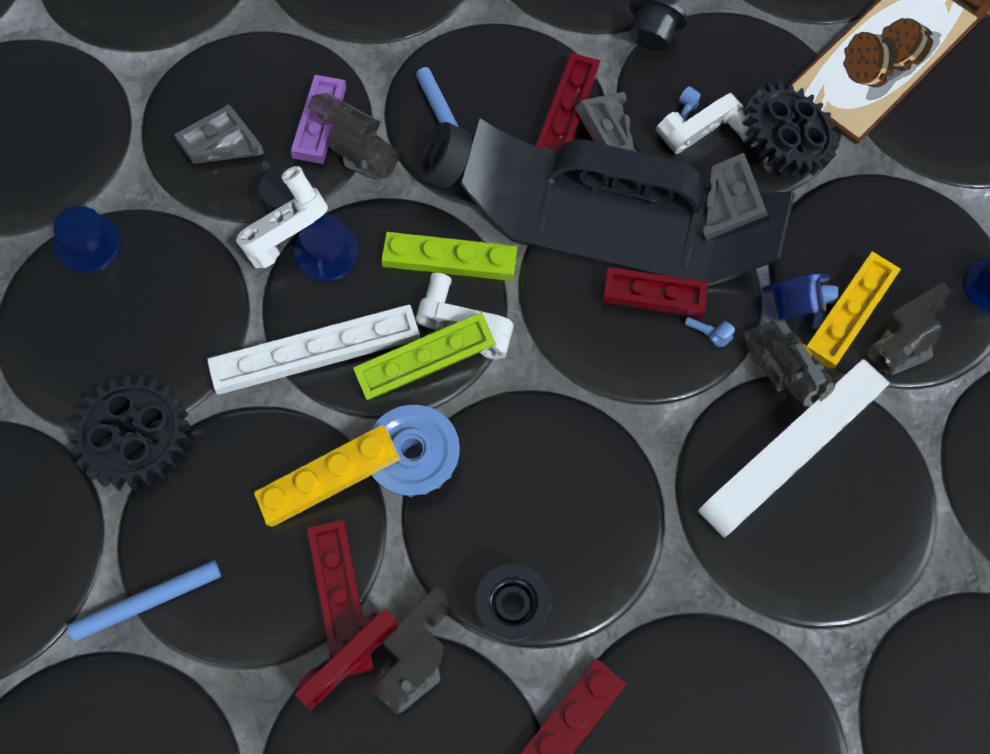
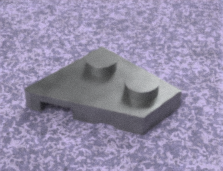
(606, 120)
(218, 138)
(732, 197)

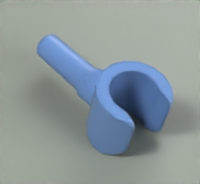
(690, 100)
(830, 296)
(719, 336)

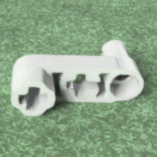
(682, 134)
(261, 237)
(437, 315)

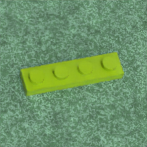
(449, 256)
(424, 356)

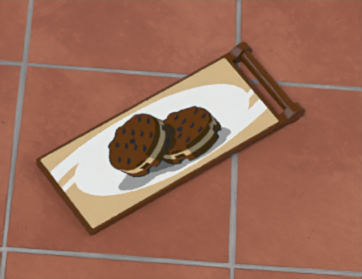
(884, 59)

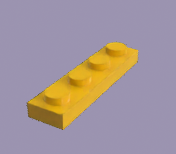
(852, 310)
(327, 476)

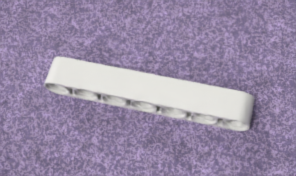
(792, 449)

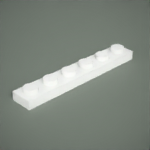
(313, 349)

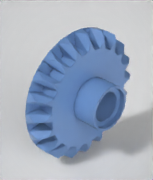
(423, 429)

